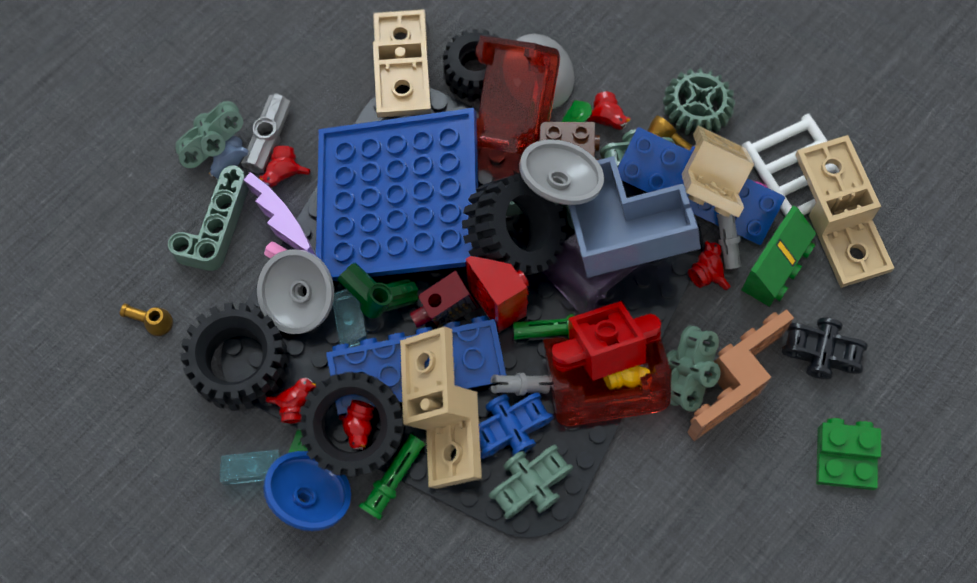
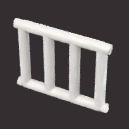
(766, 171)

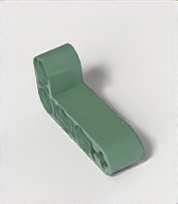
(214, 218)

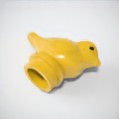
(628, 377)

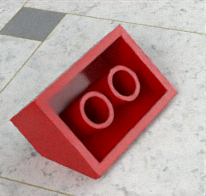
(498, 290)

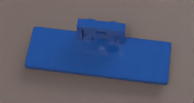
(658, 164)

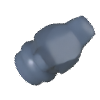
(230, 156)

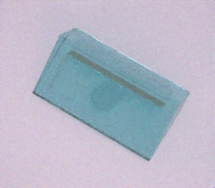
(349, 318)
(246, 466)

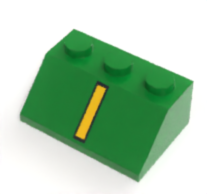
(780, 258)

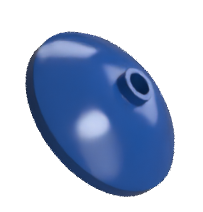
(299, 477)

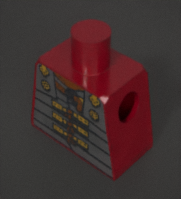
(444, 302)

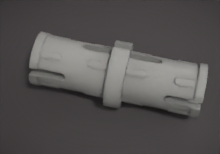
(729, 241)
(520, 384)

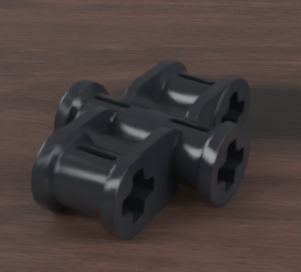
(824, 348)

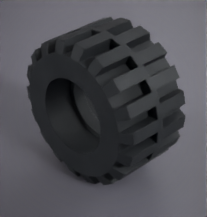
(457, 54)

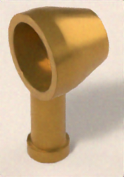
(663, 128)
(156, 328)

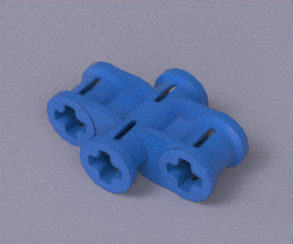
(517, 420)

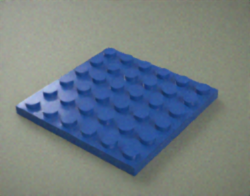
(396, 193)

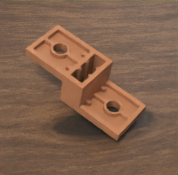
(740, 374)

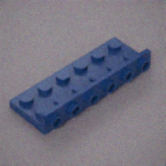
(475, 358)

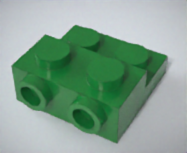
(848, 454)

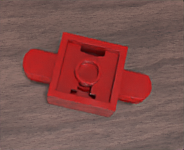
(606, 341)

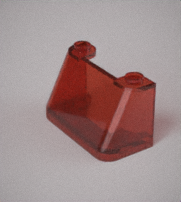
(515, 92)
(586, 401)

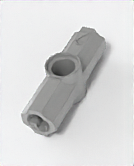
(261, 146)

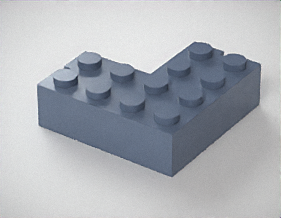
(633, 230)

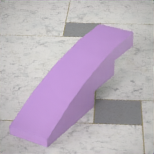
(281, 219)

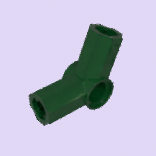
(369, 292)

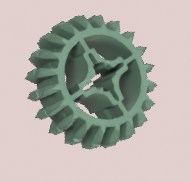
(700, 92)

